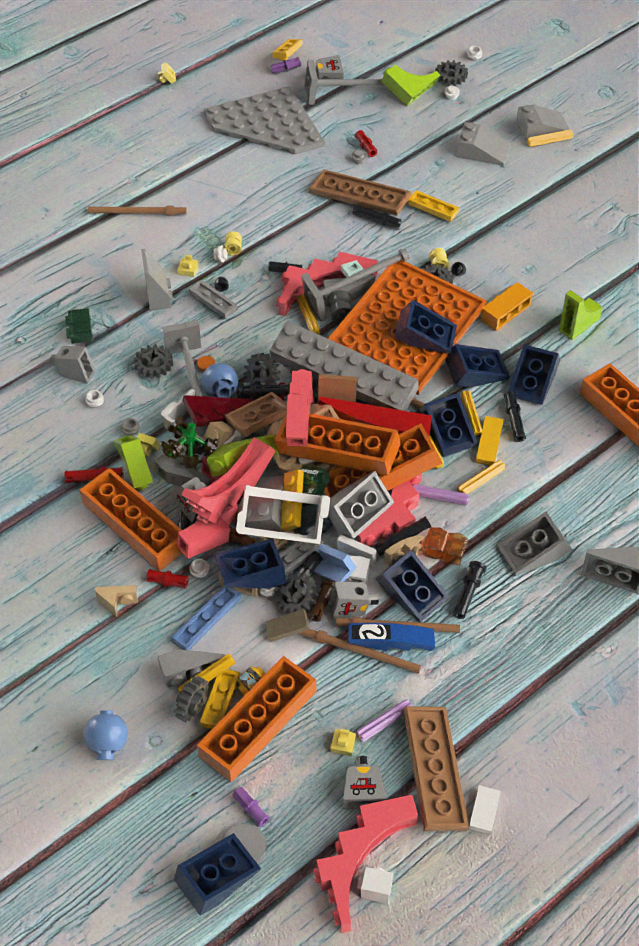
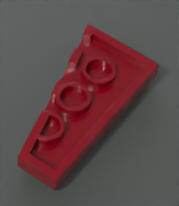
(211, 409)

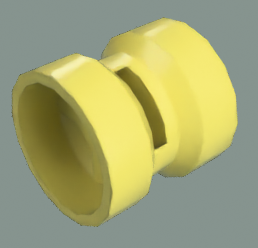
(233, 243)
(438, 257)

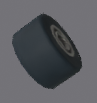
(308, 520)

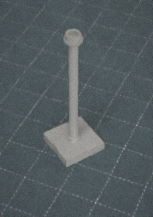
(313, 82)
(315, 296)
(184, 338)

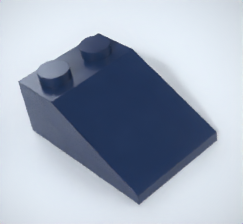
(425, 328)
(476, 366)
(534, 374)
(450, 425)
(252, 566)
(412, 586)
(215, 873)

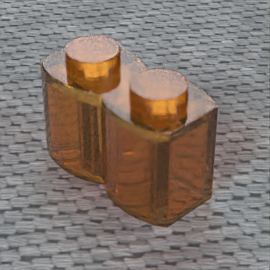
(445, 545)

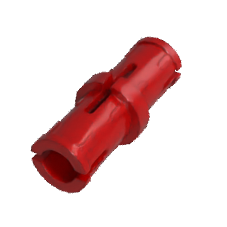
(366, 143)
(167, 578)

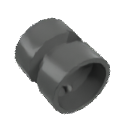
(339, 305)

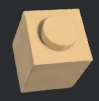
(219, 431)

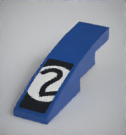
(388, 635)

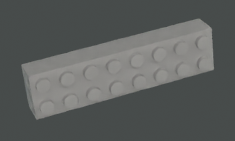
(376, 382)

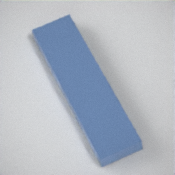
(205, 618)

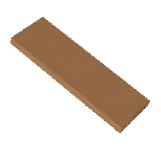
(360, 192)
(435, 769)

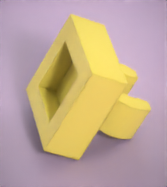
(166, 74)
(188, 266)
(148, 443)
(343, 742)

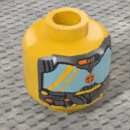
(249, 679)

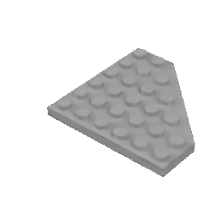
(269, 119)

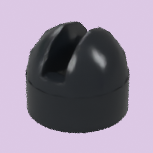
(456, 267)
(221, 284)

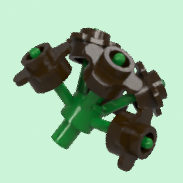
(186, 435)

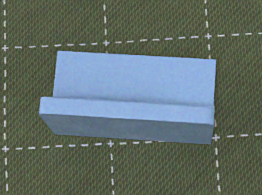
(336, 564)

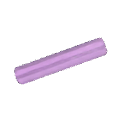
(441, 494)
(382, 721)

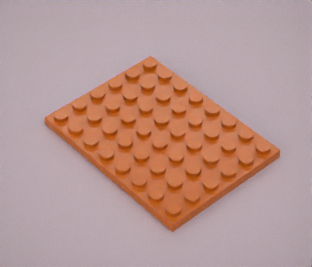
(374, 319)

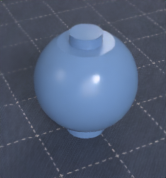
(219, 380)
(105, 734)

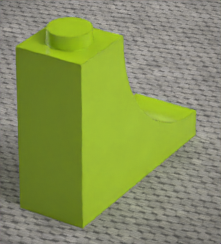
(407, 85)
(578, 315)
(228, 454)
(134, 461)

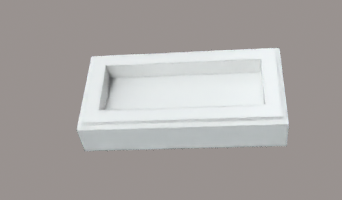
(355, 548)
(484, 809)

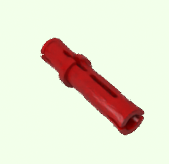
(90, 474)

